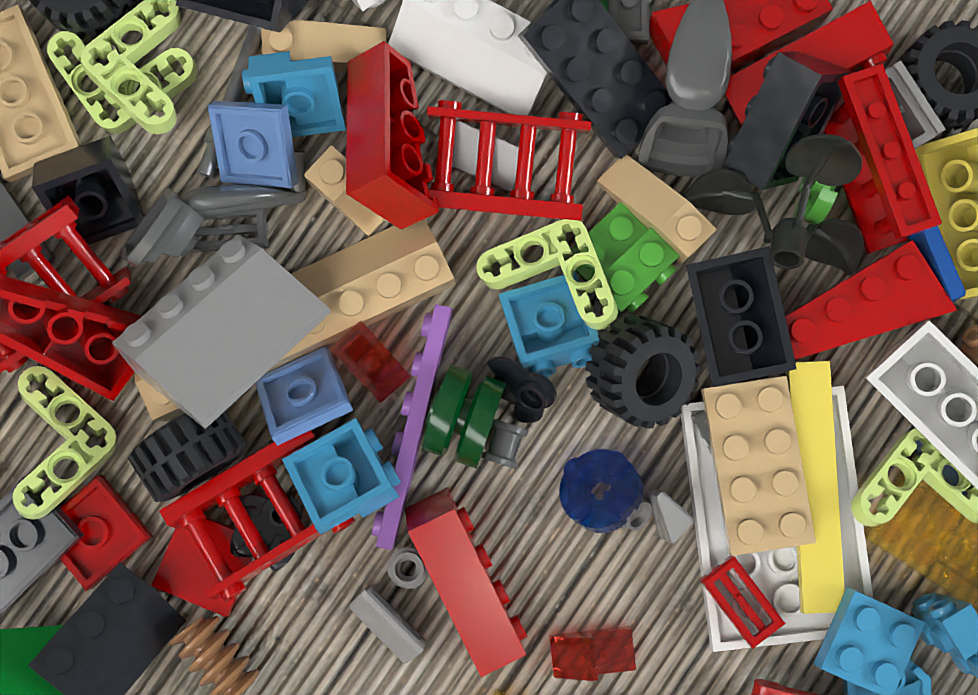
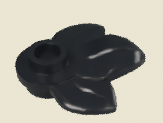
(525, 390)
(273, 532)

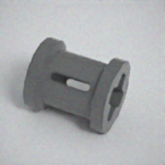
(505, 444)

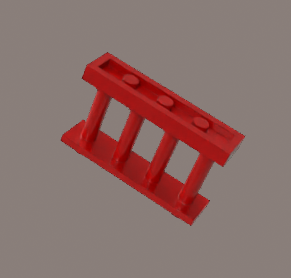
(891, 190)
(521, 199)
(26, 247)
(226, 493)

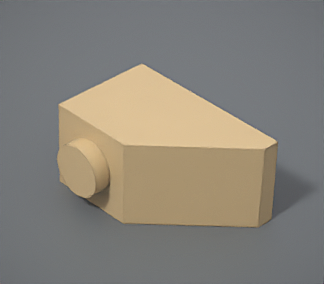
(329, 180)

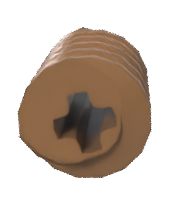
(215, 657)

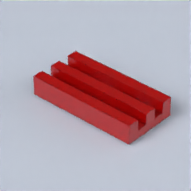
(719, 572)

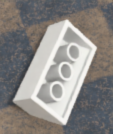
(473, 49)
(935, 393)

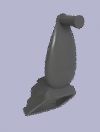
(689, 133)
(174, 219)

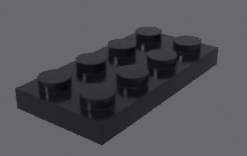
(597, 70)

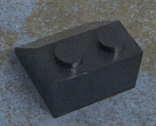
(96, 183)

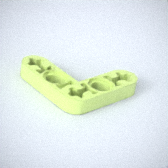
(122, 66)
(91, 100)
(555, 253)
(73, 448)
(924, 466)

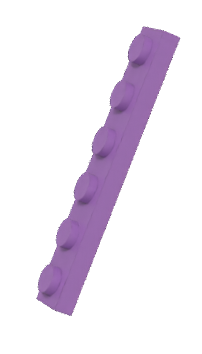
(416, 407)

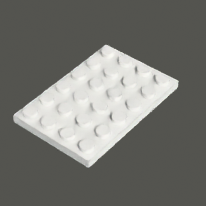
(771, 570)

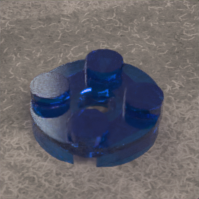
(618, 503)

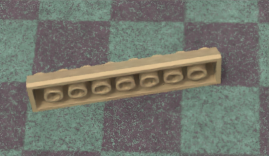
(356, 285)

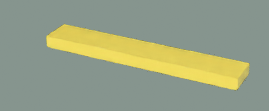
(822, 562)

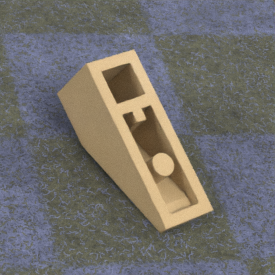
(322, 39)
(657, 206)

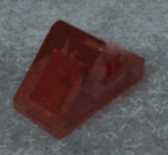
(370, 361)
(592, 653)

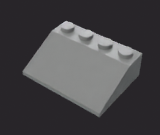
(220, 330)

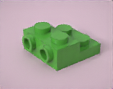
(629, 257)

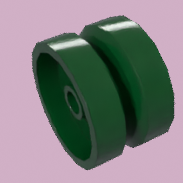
(461, 415)

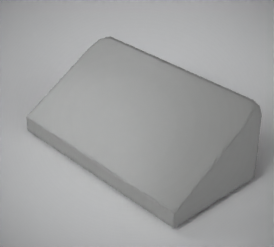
(466, 153)
(668, 516)
(387, 624)

